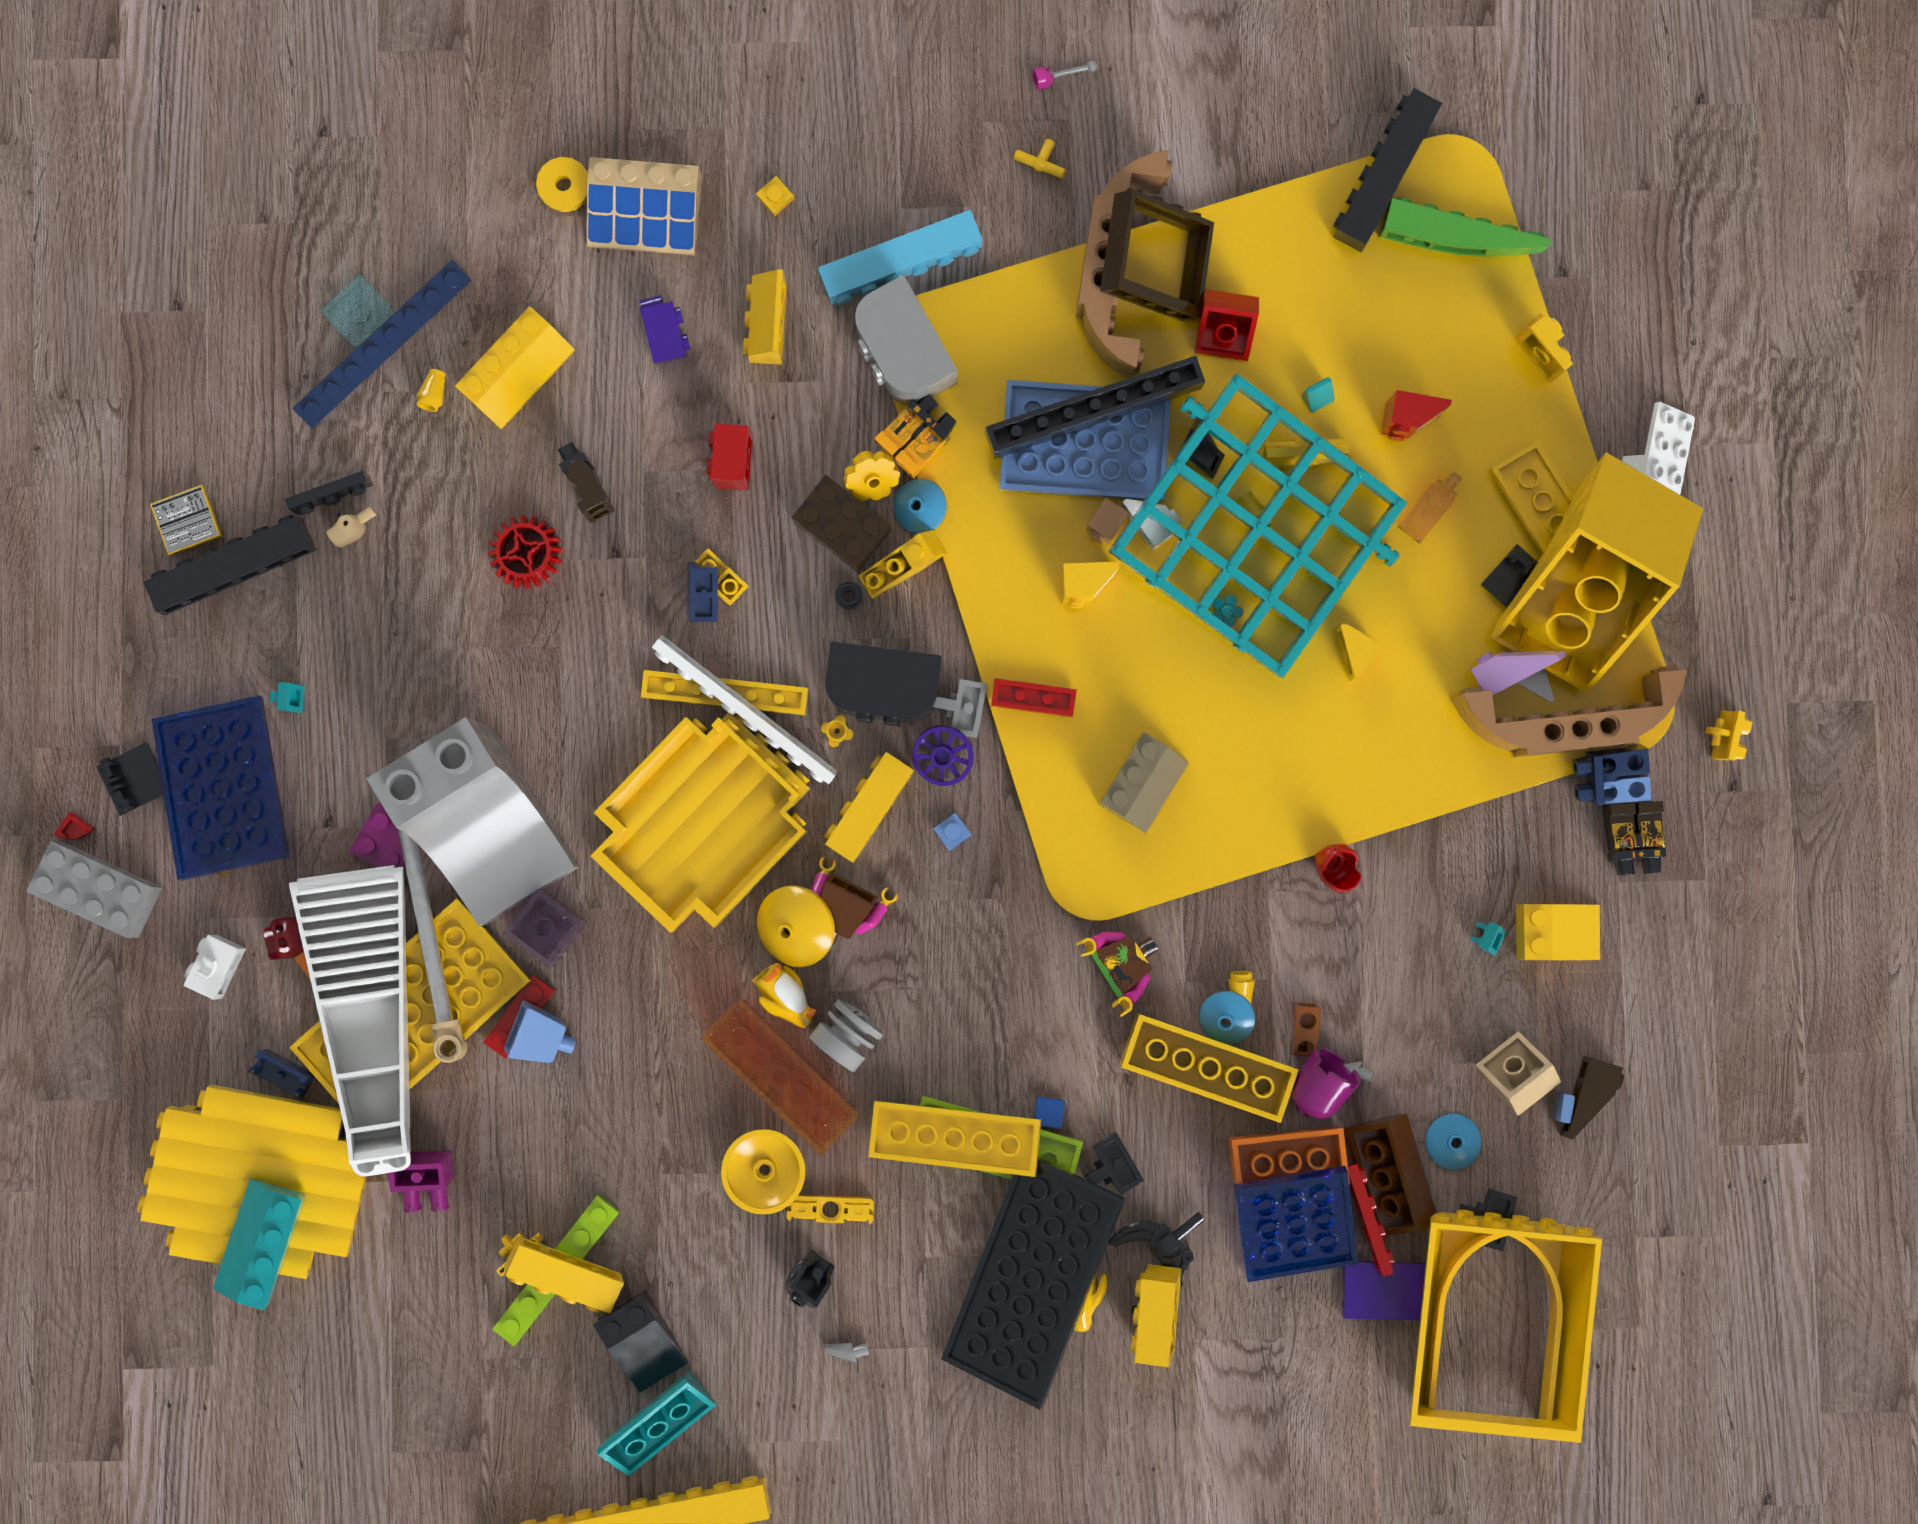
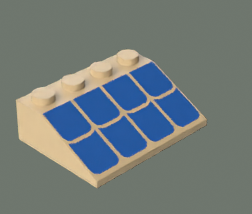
(643, 206)

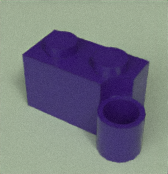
(664, 330)

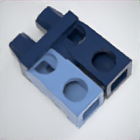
(1614, 775)

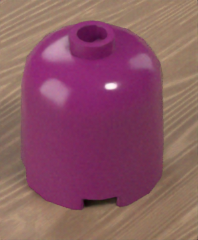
(1323, 1084)

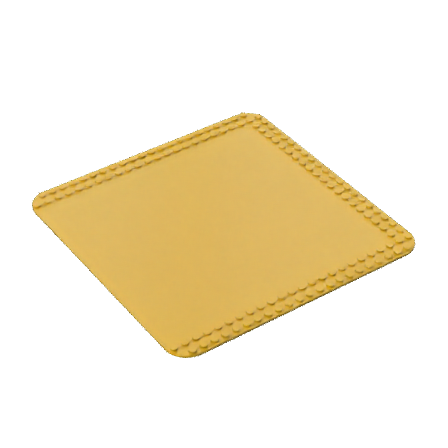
(1269, 757)

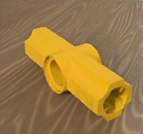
(1288, 453)

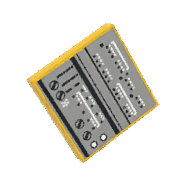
(186, 520)

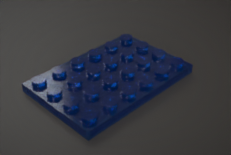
(220, 788)

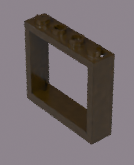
(1196, 258)

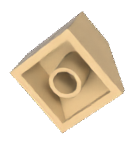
(1518, 1073)

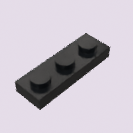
(329, 493)

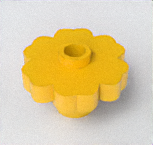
(871, 476)

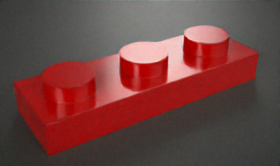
(1033, 697)
(535, 992)

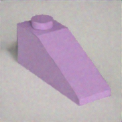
(1508, 668)

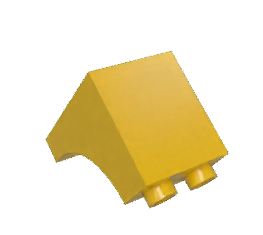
(1602, 572)

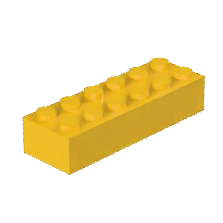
(1208, 1067)

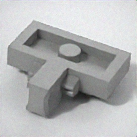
(964, 707)

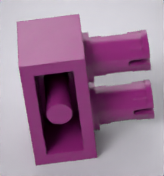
(426, 1172)

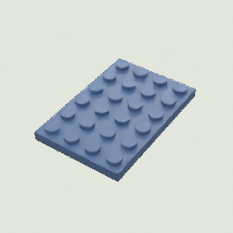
(1104, 460)

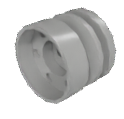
(846, 1035)

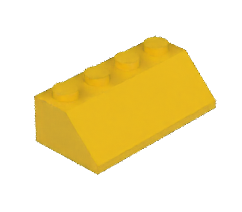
(515, 367)

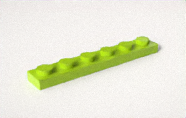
(576, 1243)

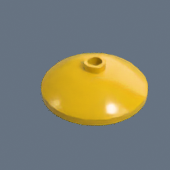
(806, 919)
(759, 1191)

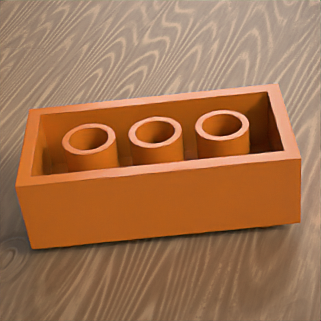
(1286, 1152)

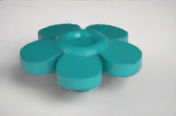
(1227, 610)

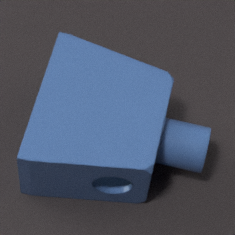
(537, 1035)

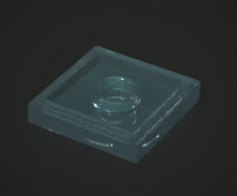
(357, 311)

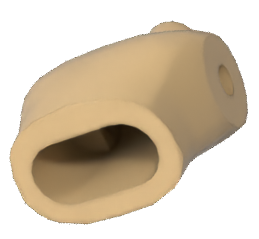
(350, 527)

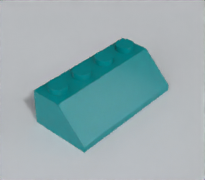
(258, 1243)

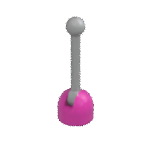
(1044, 76)

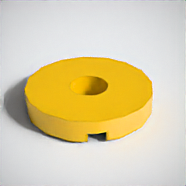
(552, 173)

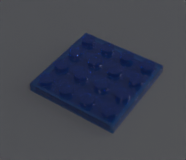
(1296, 1223)

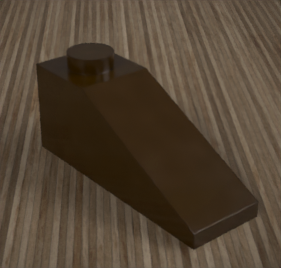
(1593, 1089)

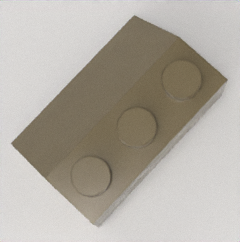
(1144, 782)

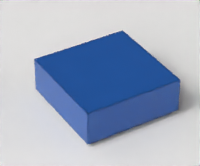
(1049, 1111)

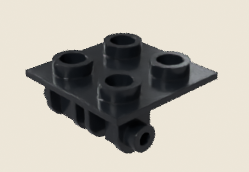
(1510, 575)
(131, 778)

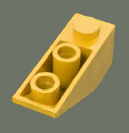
(903, 563)

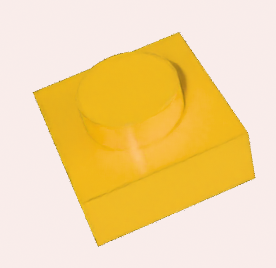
(775, 196)

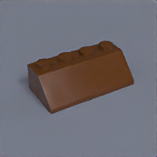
(1393, 1173)

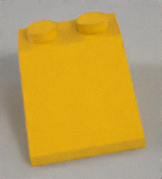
(1557, 932)

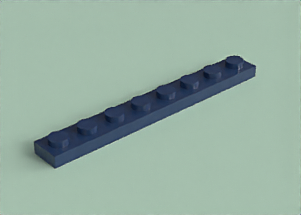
(381, 344)

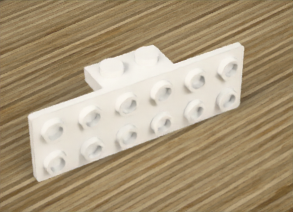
(1666, 447)

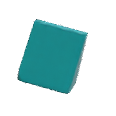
(1319, 395)

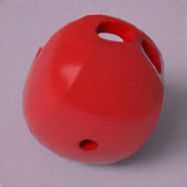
(1337, 867)

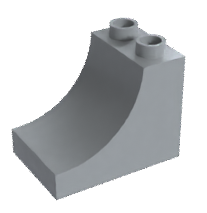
(474, 818)

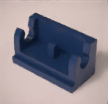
(702, 592)
(282, 1073)

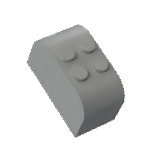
(902, 344)

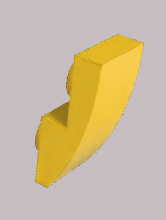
(729, 583)

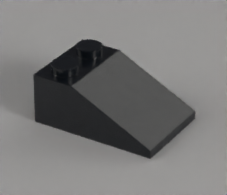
(640, 1341)

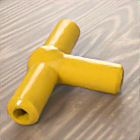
(1040, 162)

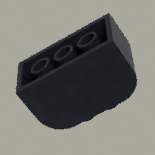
(882, 683)

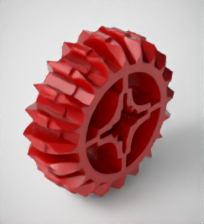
(514, 555)

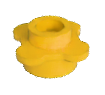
(829, 730)

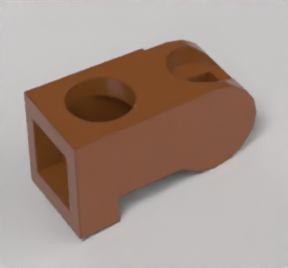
(1305, 1028)

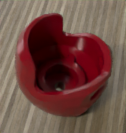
(283, 938)

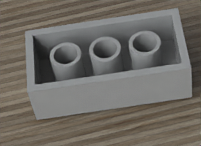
(94, 889)

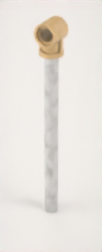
(446, 1027)

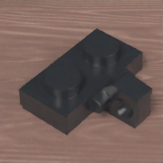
(1114, 1165)
(1496, 1203)

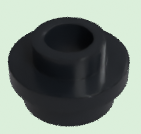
(845, 587)

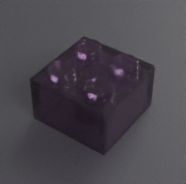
(545, 927)

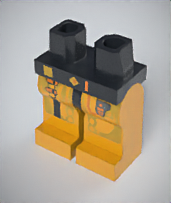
(920, 427)

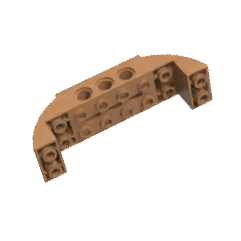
(1093, 306)
(1618, 724)

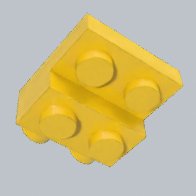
(1541, 346)

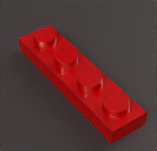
(1372, 1229)

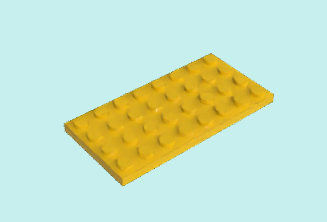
(478, 983)

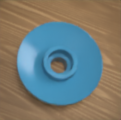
(932, 506)
(1229, 1006)
(1441, 1134)

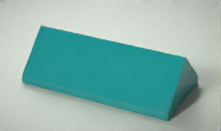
(656, 1424)

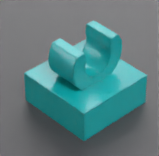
(288, 697)
(1491, 939)

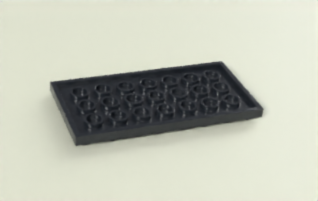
(1033, 1281)

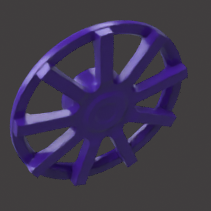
(943, 755)

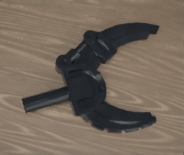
(1163, 1241)

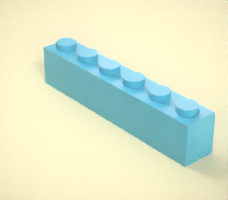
(901, 256)

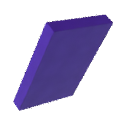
(1386, 1297)

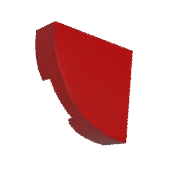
(73, 828)

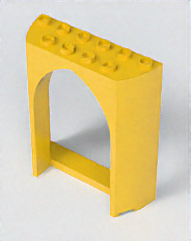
(1571, 1269)

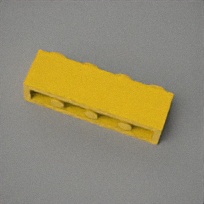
(869, 806)
(563, 1275)

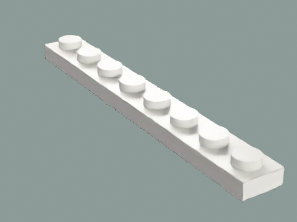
(735, 703)

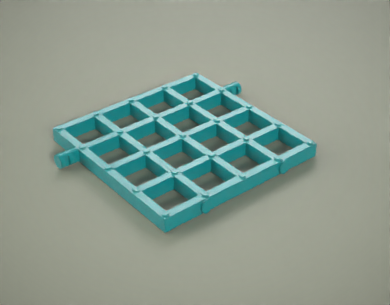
(1258, 525)

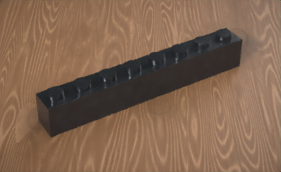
(1094, 407)

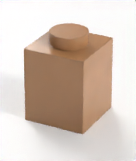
(1106, 521)

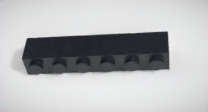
(1387, 170)
(229, 565)

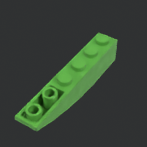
(1455, 233)

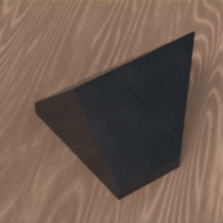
(1206, 456)

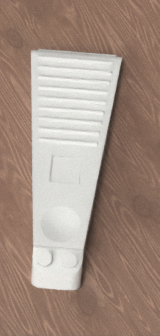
(358, 975)

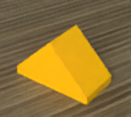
(1356, 649)

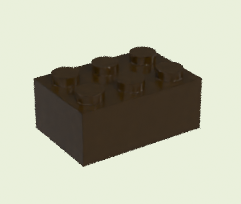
(841, 523)

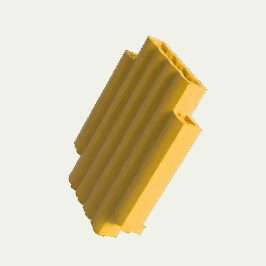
(701, 821)
(242, 1135)

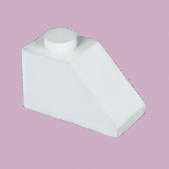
(1150, 531)

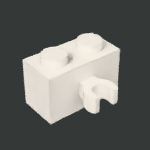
(213, 966)

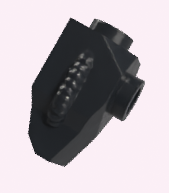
(809, 1280)

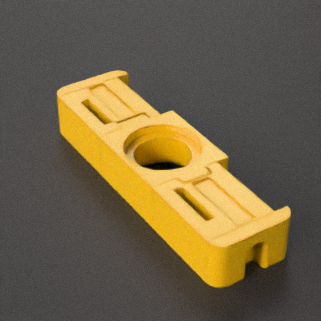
(849, 1207)

